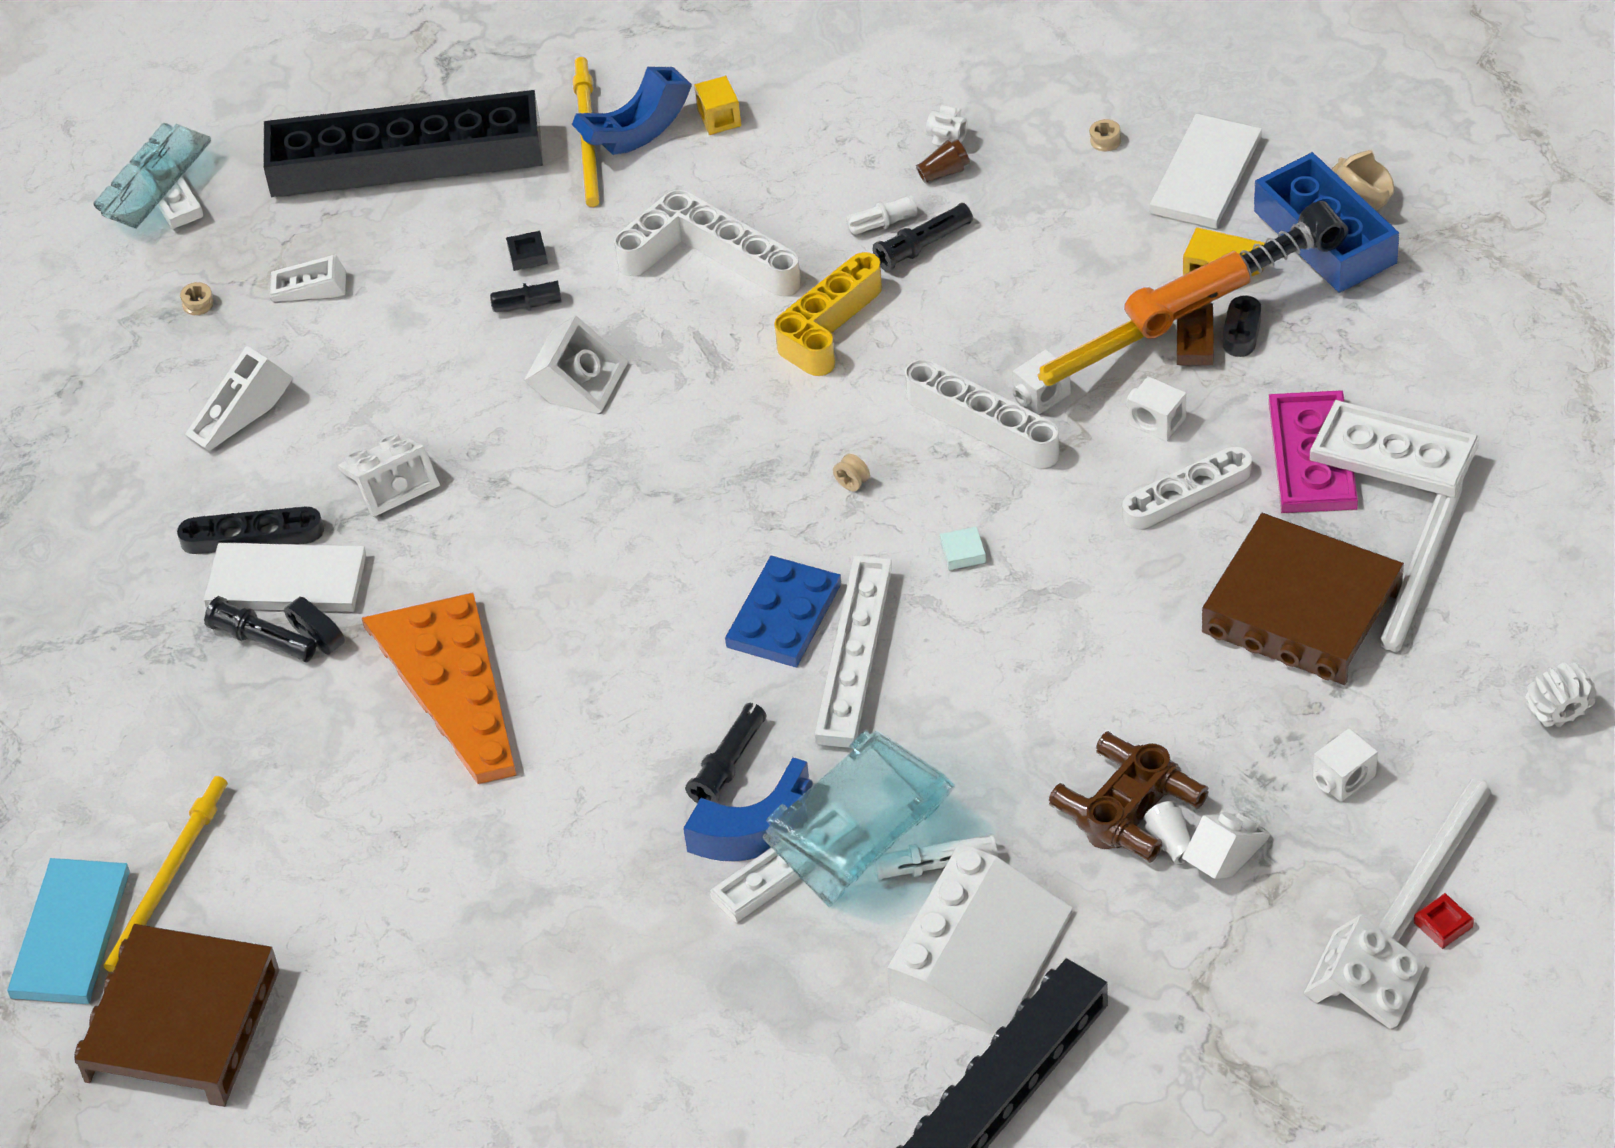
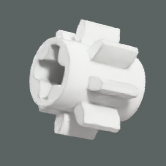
(946, 125)

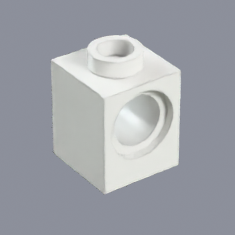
(1033, 393)
(1156, 408)
(1344, 765)

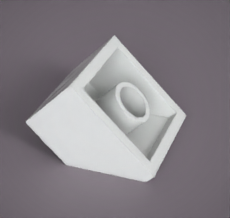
(576, 368)

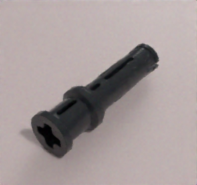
(910, 242)
(245, 624)
(719, 766)

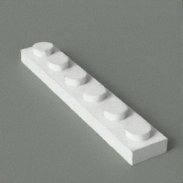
(853, 651)

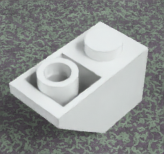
(1225, 843)

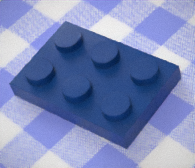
(783, 611)

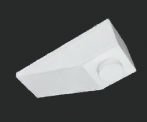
(242, 396)

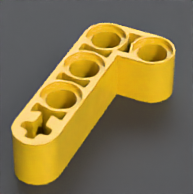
(807, 325)

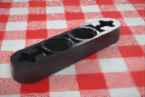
(250, 526)

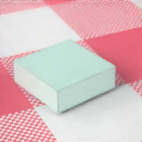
(962, 548)

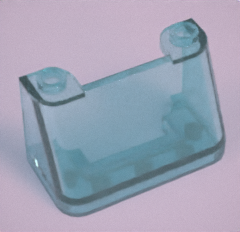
(855, 814)

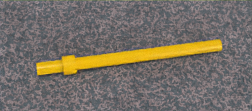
(583, 88)
(200, 815)

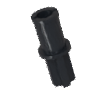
(526, 296)

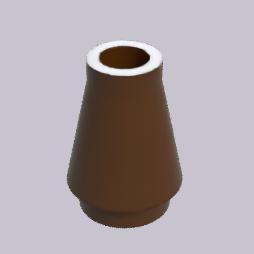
(944, 161)

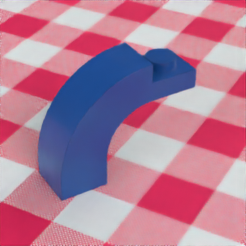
(642, 118)
(737, 832)

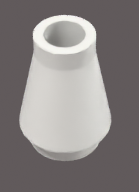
(1168, 824)

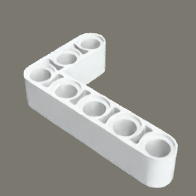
(714, 233)

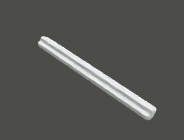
(1419, 571)
(1435, 859)

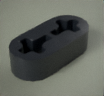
(1248, 326)
(314, 624)

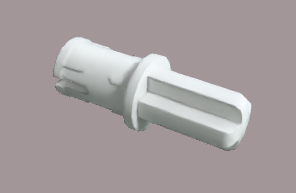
(882, 215)

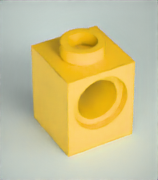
(717, 105)

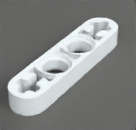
(1190, 491)

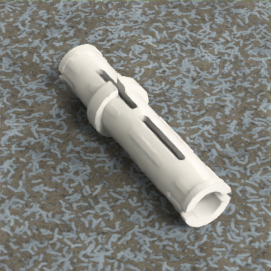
(926, 858)

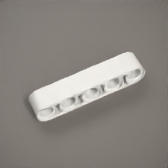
(982, 414)

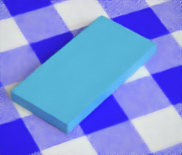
(69, 931)

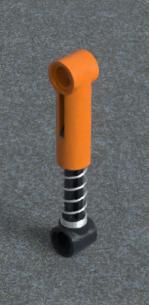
(1157, 309)

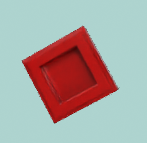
(1443, 920)

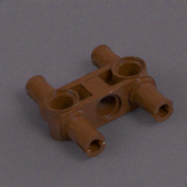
(1123, 801)

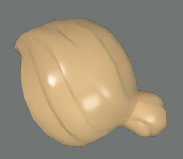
(1366, 178)

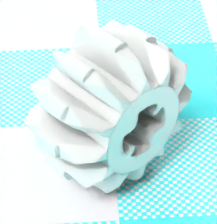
(1561, 694)

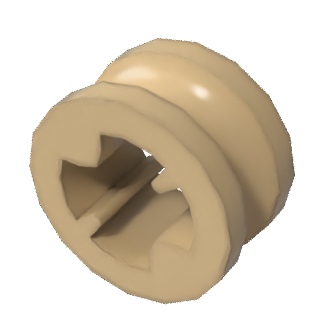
(1105, 143)
(195, 290)
(851, 472)

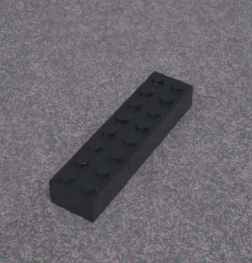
(402, 143)

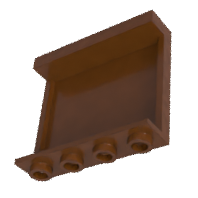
(1300, 597)
(179, 1010)

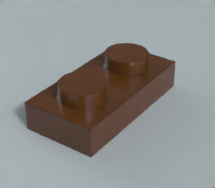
(1196, 337)

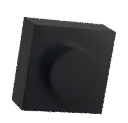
(526, 250)

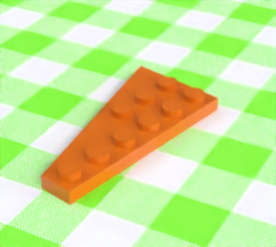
(449, 673)

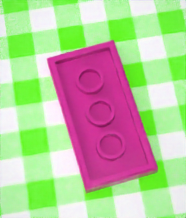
(1303, 482)

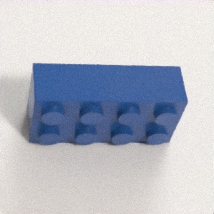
(1370, 238)

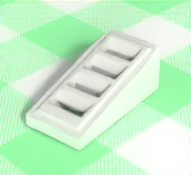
(320, 279)

